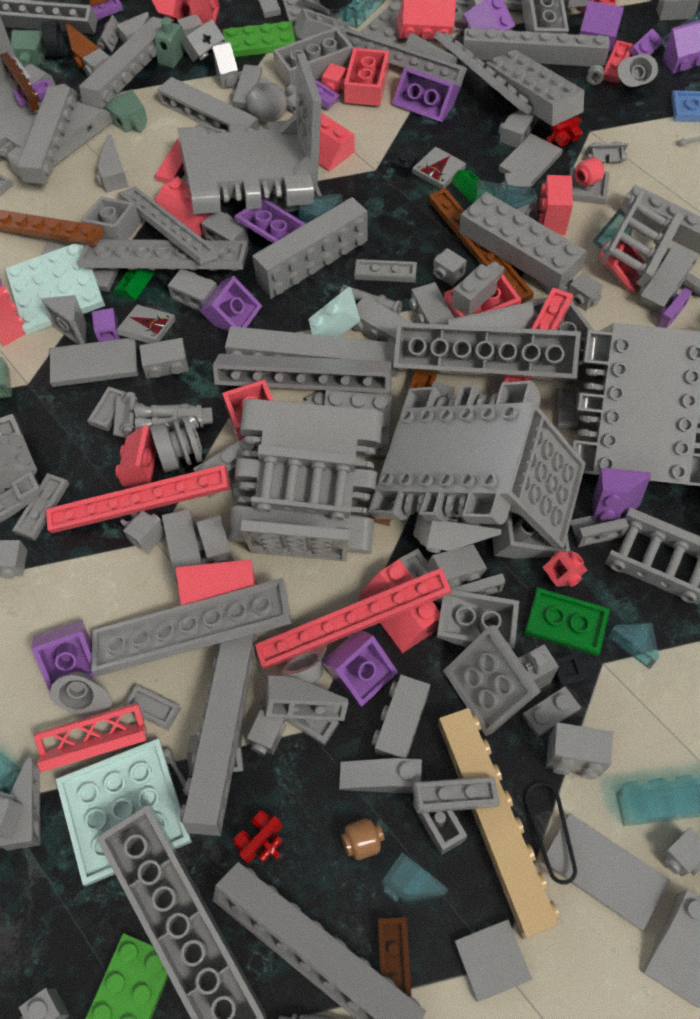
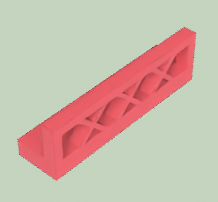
(90, 746)

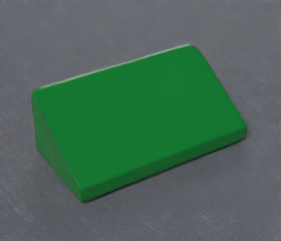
(466, 183)
(133, 283)

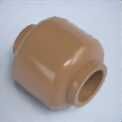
(362, 839)

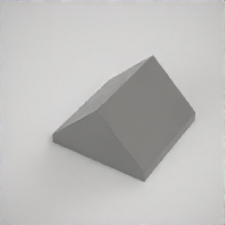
(67, 317)

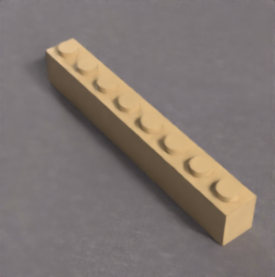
(500, 829)

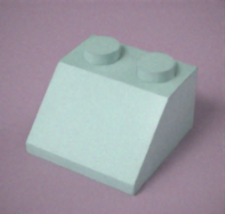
(336, 316)

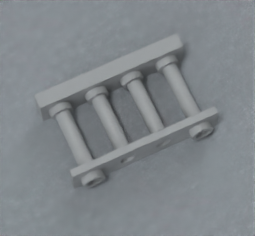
(661, 240)
(295, 459)
(664, 533)

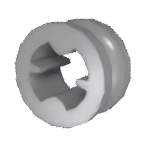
(600, 74)

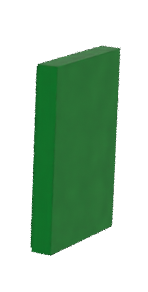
(567, 621)

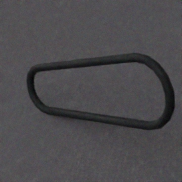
(562, 882)

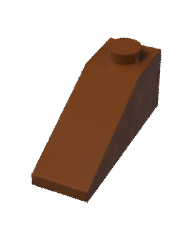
(80, 46)

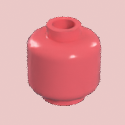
(589, 172)

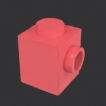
(334, 78)

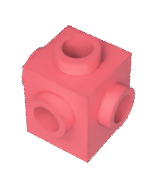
(565, 568)

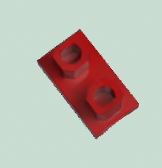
(565, 131)
(251, 847)

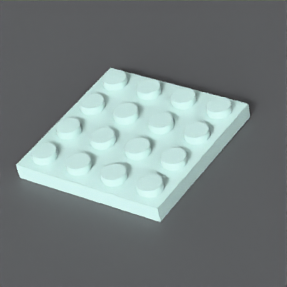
(52, 276)
(110, 793)

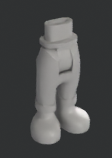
(168, 413)

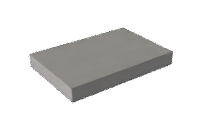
(532, 156)

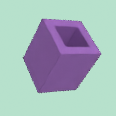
(105, 325)

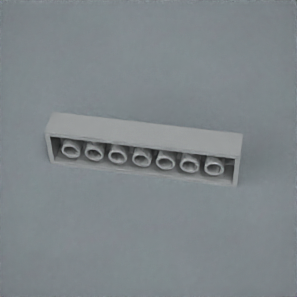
(488, 351)
(178, 920)

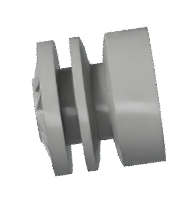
(176, 444)

